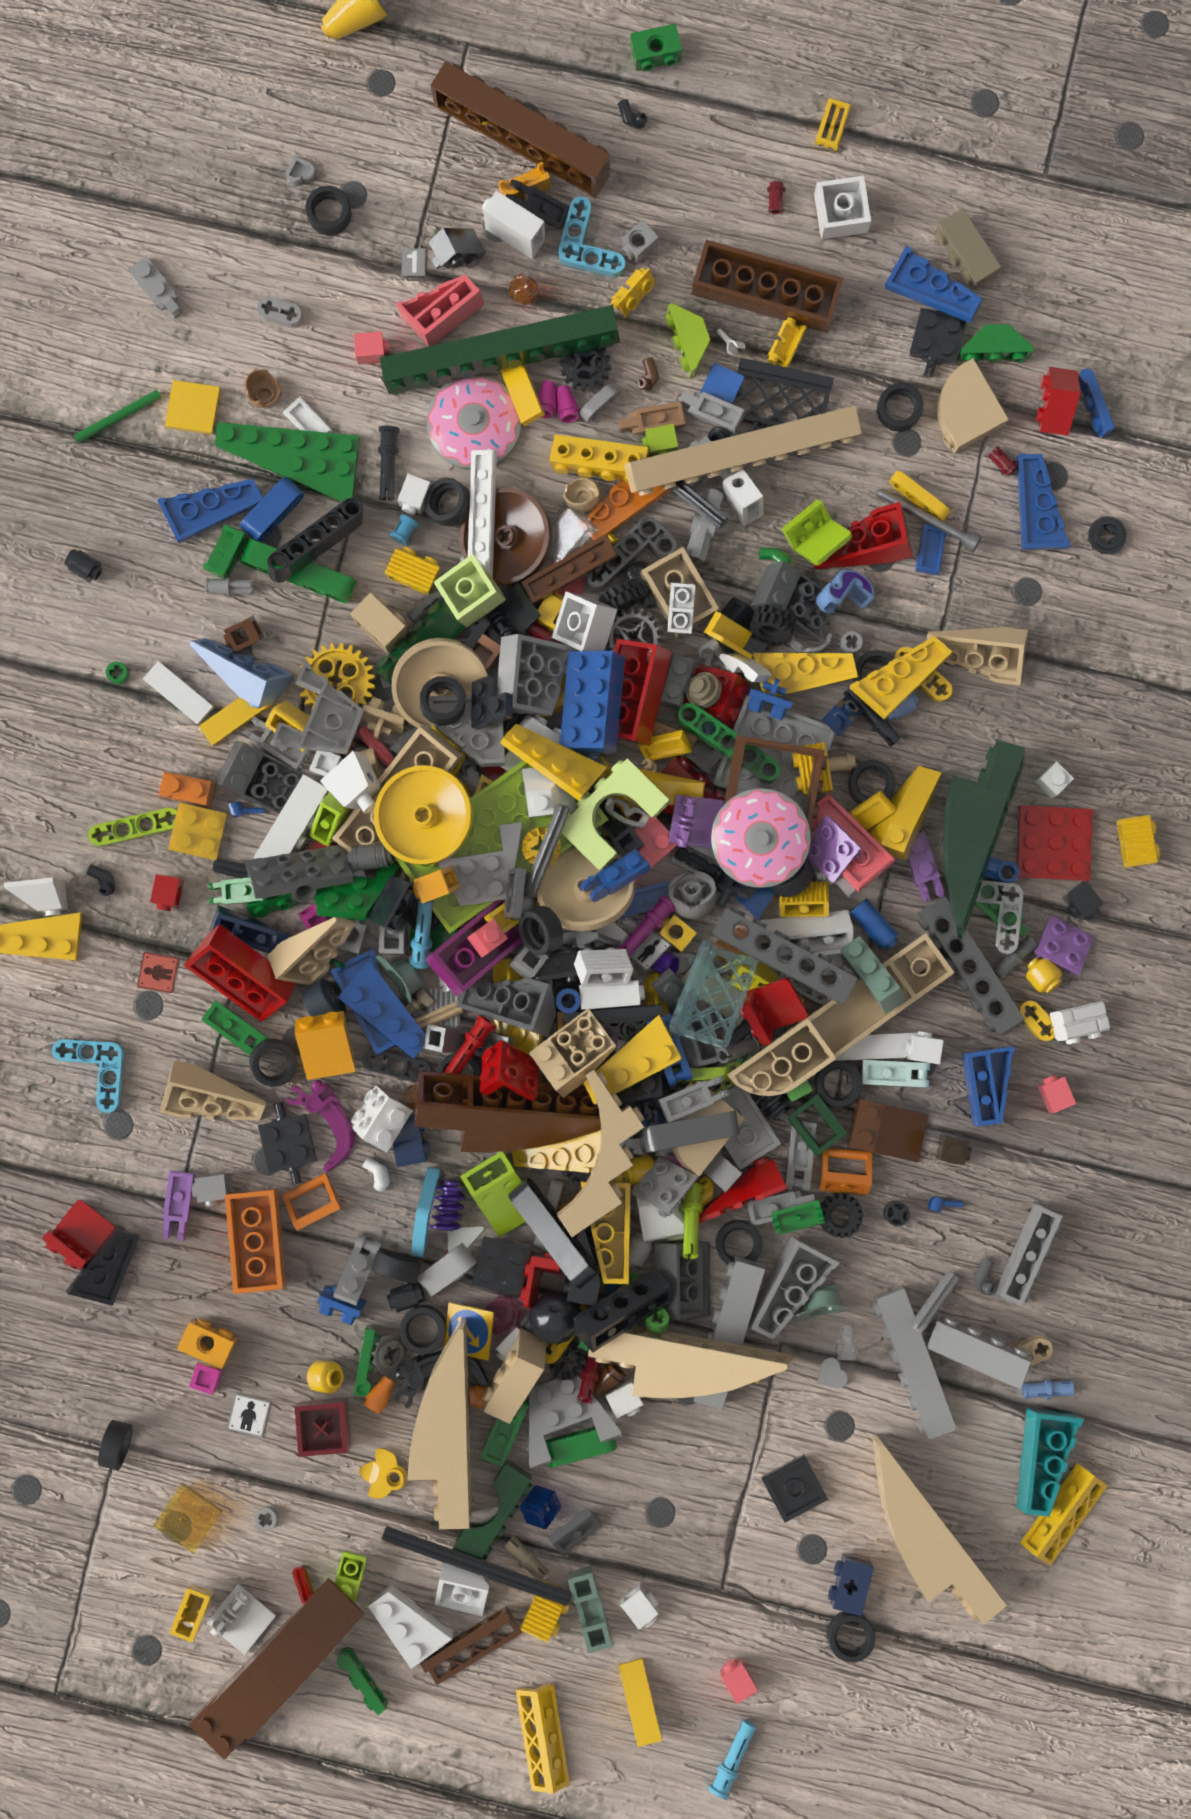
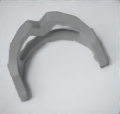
(713, 644)
(798, 648)
(609, 808)

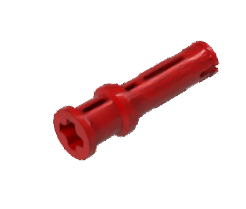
(474, 1038)

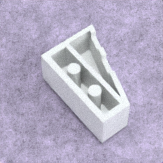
(409, 1626)

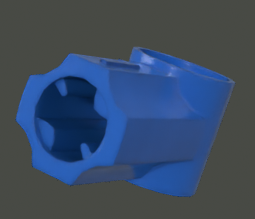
(994, 870)

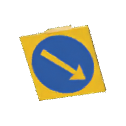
(478, 1328)

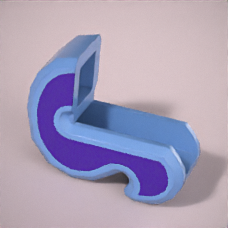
(845, 583)

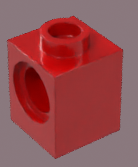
(166, 892)

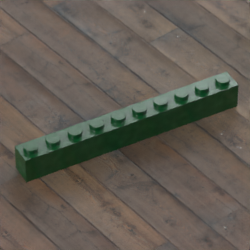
(500, 350)

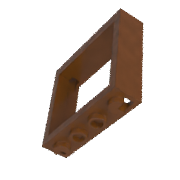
(815, 784)

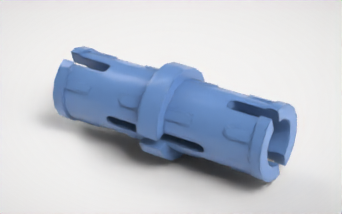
(1048, 1389)

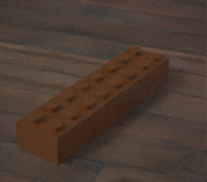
(521, 129)

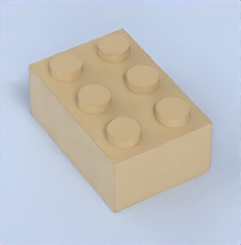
(678, 569)

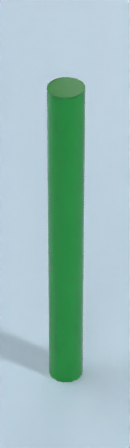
(117, 416)

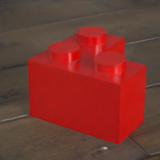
(1060, 400)

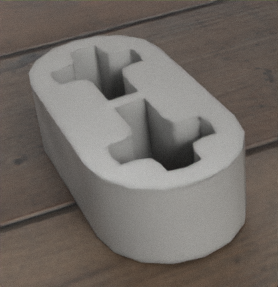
(278, 317)
(599, 403)

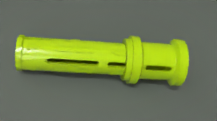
(691, 1209)

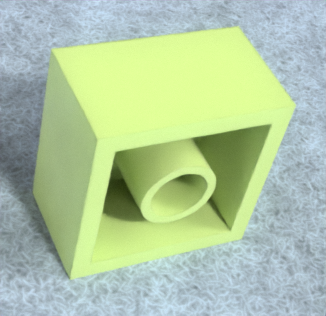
(469, 590)

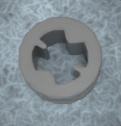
(858, 644)
(258, 1520)

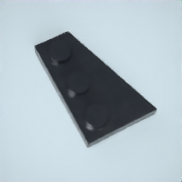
(106, 1269)

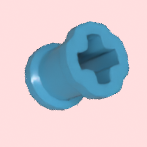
(404, 529)

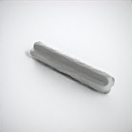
(934, 1302)

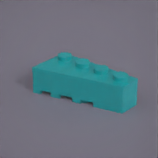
(1044, 1458)

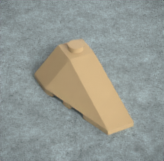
(988, 651)

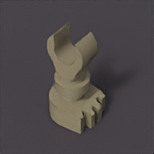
(423, 997)

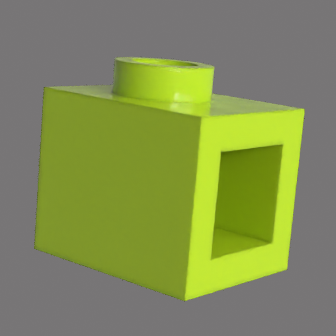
(660, 440)

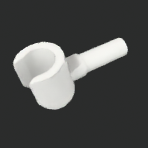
(732, 345)

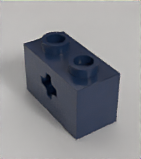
(854, 1598)

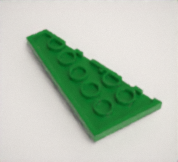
(306, 457)

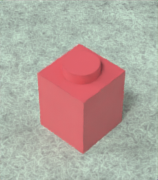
(370, 347)
(487, 938)
(1056, 1093)
(738, 1679)

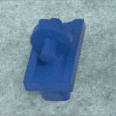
(780, 705)
(329, 1303)

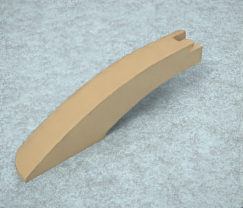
(838, 1027)

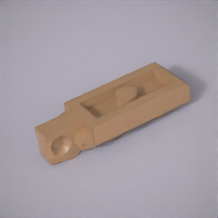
(653, 417)

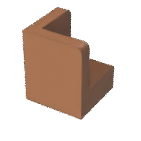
(488, 652)

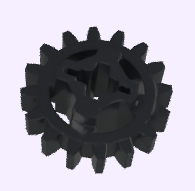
(590, 374)

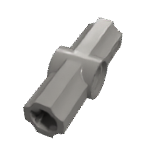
(702, 529)

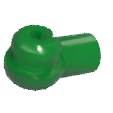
(773, 554)

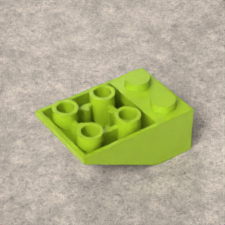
(490, 1186)

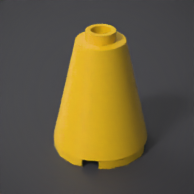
(350, 16)

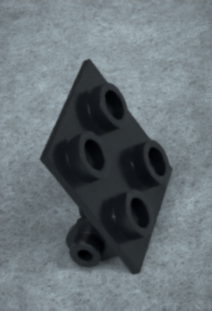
(513, 614)

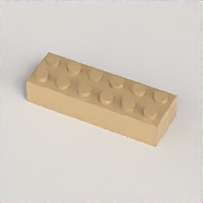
(423, 748)

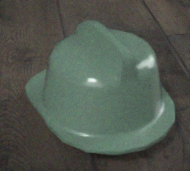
(403, 975)
(821, 1302)

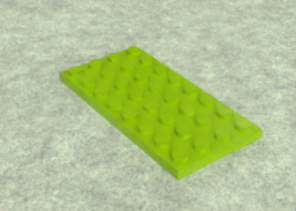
(493, 806)

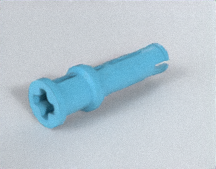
(421, 942)
(728, 1770)

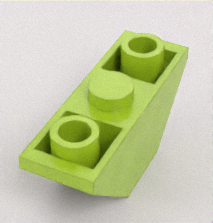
(689, 337)
(351, 1573)

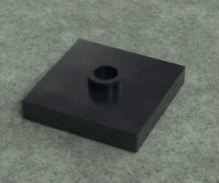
(794, 1488)

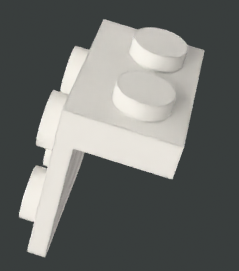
(380, 1119)

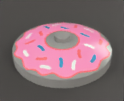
(470, 417)
(760, 837)

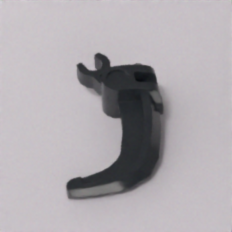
(421, 1367)

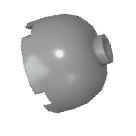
(693, 894)

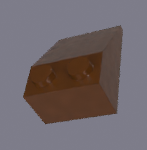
(887, 1130)

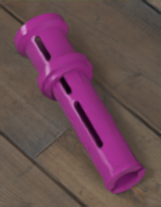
(653, 920)

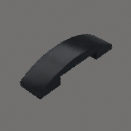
(622, 835)

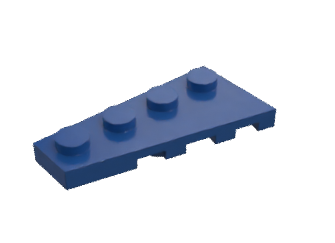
(1038, 511)
(379, 1006)

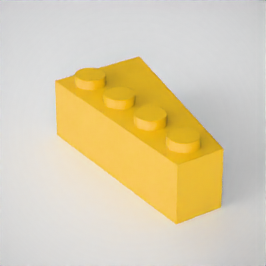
(612, 1238)

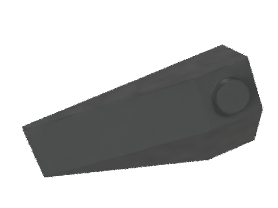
(518, 1003)

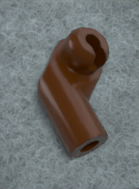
(650, 377)

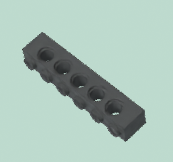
(844, 976)
(1009, 1013)

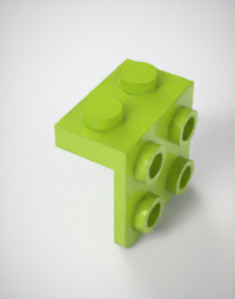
(815, 533)

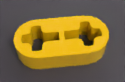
(1033, 1024)

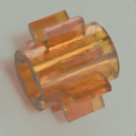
(523, 289)

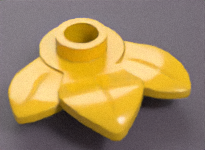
(379, 1474)

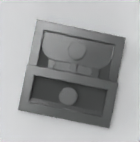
(582, 940)

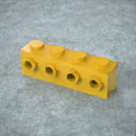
(593, 457)

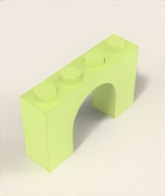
(625, 781)

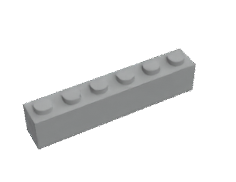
(735, 1312)
(915, 1363)

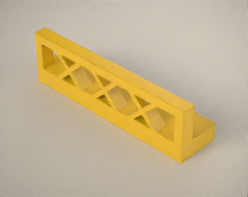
(1071, 1495)
(547, 1738)

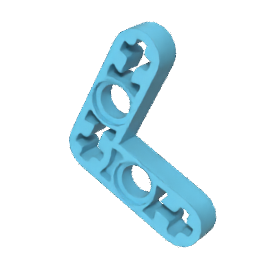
(576, 244)
(105, 1065)
(423, 1212)

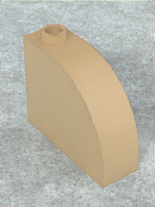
(968, 408)
(699, 1155)

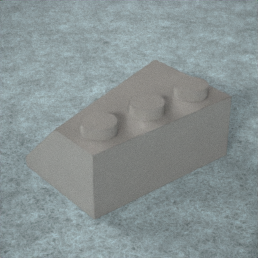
(532, 673)

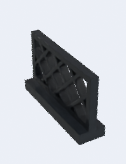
(785, 376)
(620, 1015)

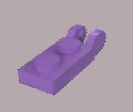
(924, 867)
(178, 1202)

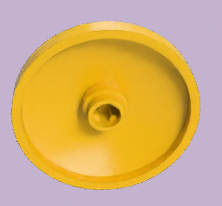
(423, 815)

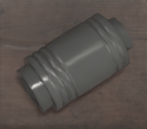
(370, 857)

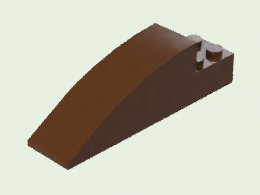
(504, 1117)
(276, 1670)

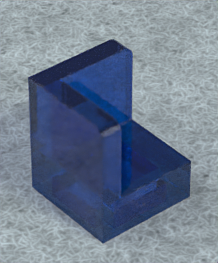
(540, 1507)

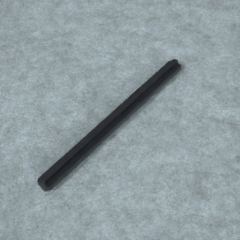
(476, 1566)

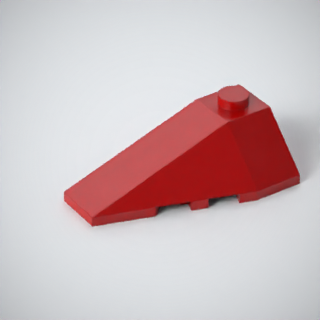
(874, 540)
(755, 1184)

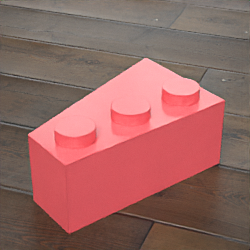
(442, 309)
(656, 842)

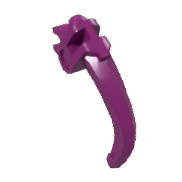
(328, 1104)

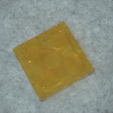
(188, 1518)

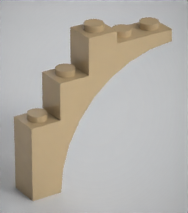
(598, 1195)

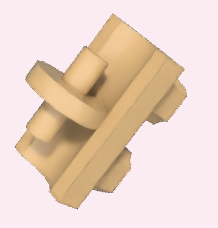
(382, 721)

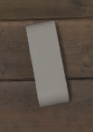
(446, 1269)

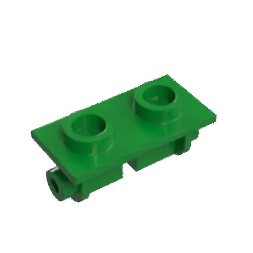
(275, 903)

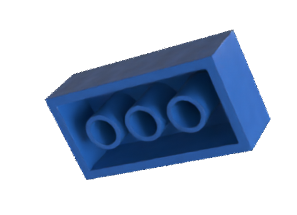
(592, 701)

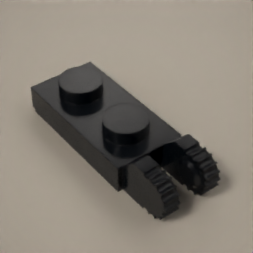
(540, 204)

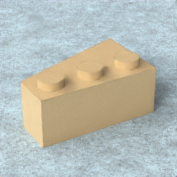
(515, 1376)

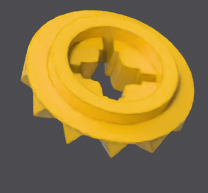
(531, 840)

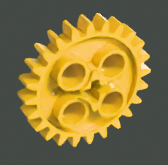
(358, 683)

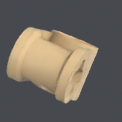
(1031, 1345)

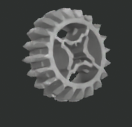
(637, 618)

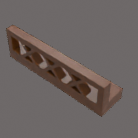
(570, 569)
(468, 1640)

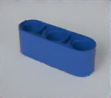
(272, 509)

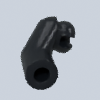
(630, 118)

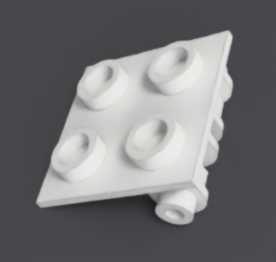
(240, 1619)

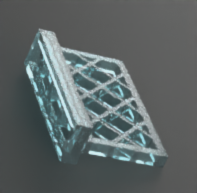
(693, 988)

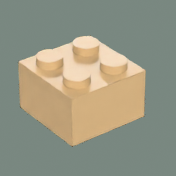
(379, 623)

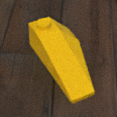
(911, 801)

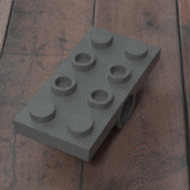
(299, 873)

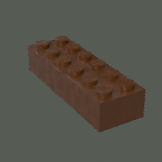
(766, 285)

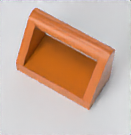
(846, 1182)
(302, 1222)

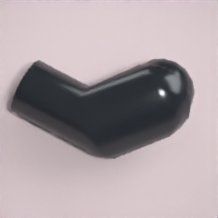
(105, 879)

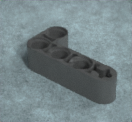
(628, 557)
(689, 1132)

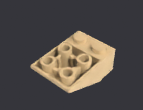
(573, 1052)

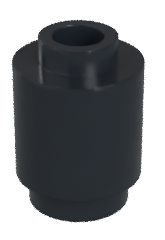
(83, 565)
(405, 1296)

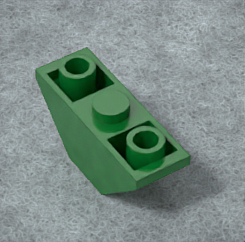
(997, 344)

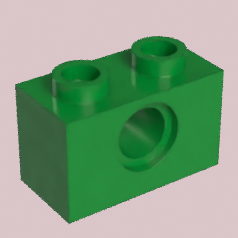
(661, 37)

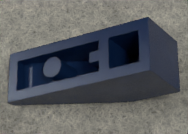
(249, 930)

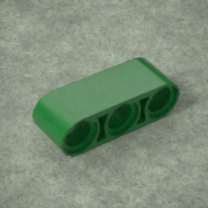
(577, 1446)

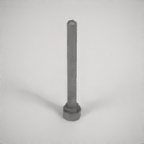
(968, 539)

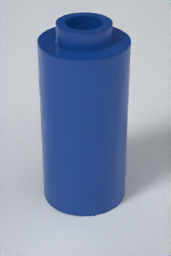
(874, 925)
(573, 1001)

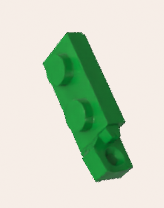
(992, 911)
(365, 1365)

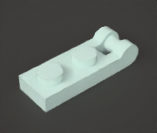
(894, 1073)

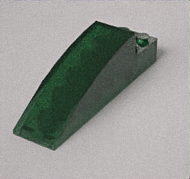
(974, 824)

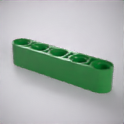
(312, 577)
(722, 732)

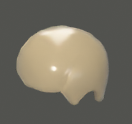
(581, 494)

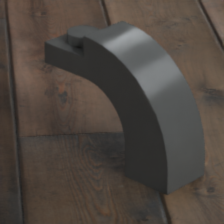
(451, 1038)

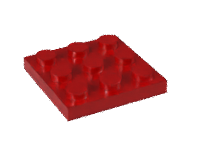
(1054, 843)

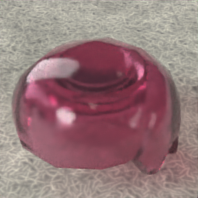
(505, 1314)

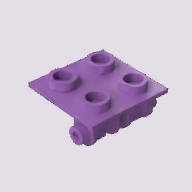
(693, 820)
(832, 849)
(1064, 945)

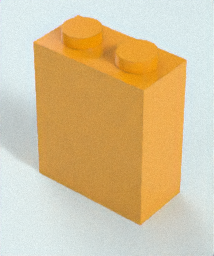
(325, 1045)

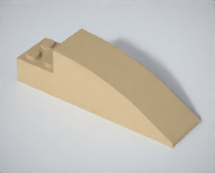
(687, 1364)
(443, 1435)
(928, 1545)

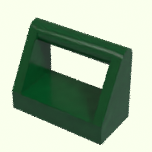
(827, 1117)

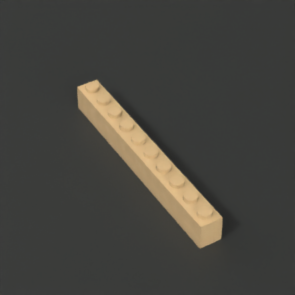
(743, 449)

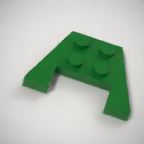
(356, 898)

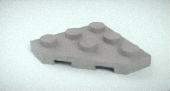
(480, 745)

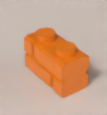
(187, 789)

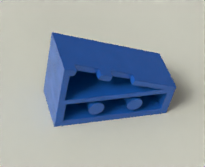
(987, 1083)

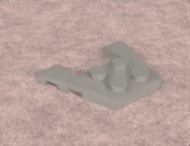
(330, 722)
(486, 875)
(556, 1408)

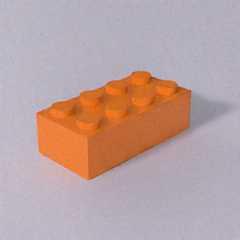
(255, 1241)

